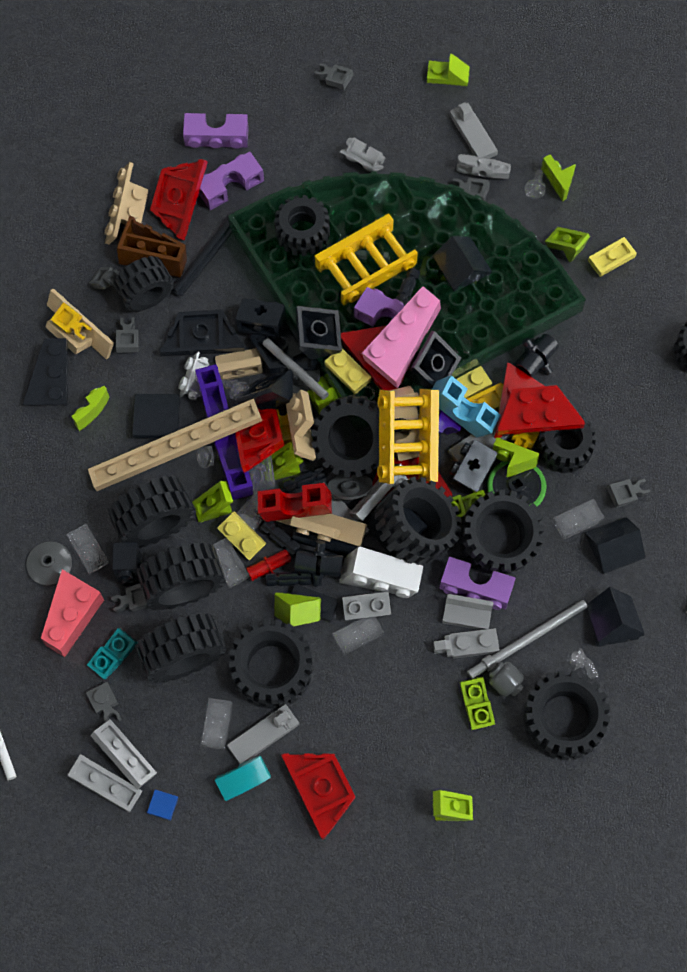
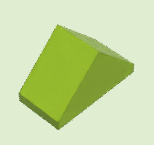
(297, 608)

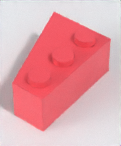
(69, 612)

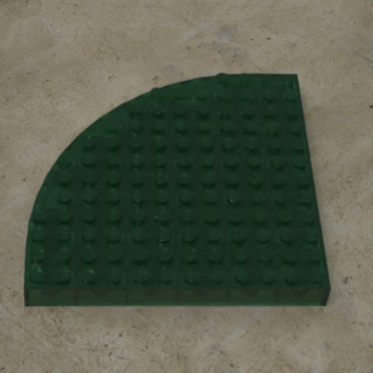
(479, 322)

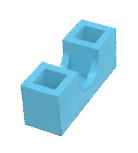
(475, 418)

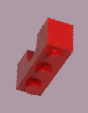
(312, 501)

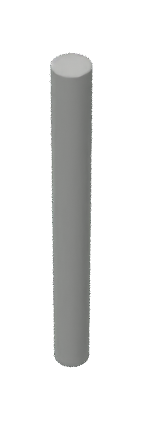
(297, 370)

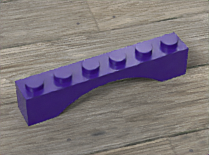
(215, 402)

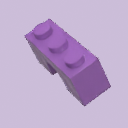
(231, 134)
(241, 170)
(375, 305)
(457, 581)

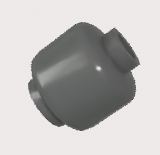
(506, 679)

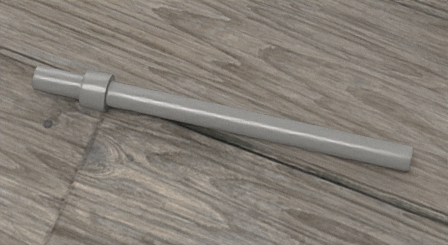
(490, 662)

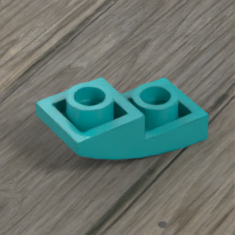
(112, 654)
(242, 778)

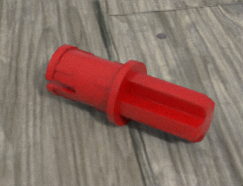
(268, 564)

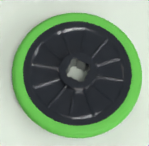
(531, 483)

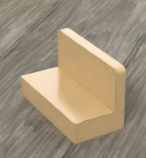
(239, 364)

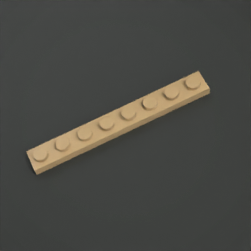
(175, 445)

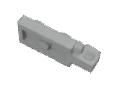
(468, 644)

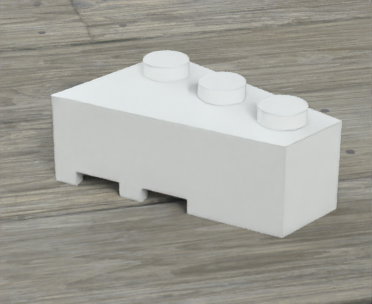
(381, 573)

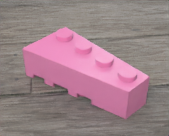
(401, 339)

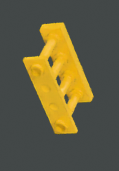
(364, 239)
(428, 435)

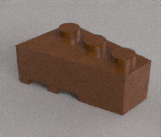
(142, 241)

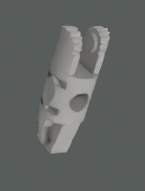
(482, 167)

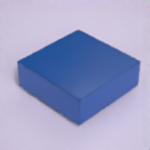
(162, 805)

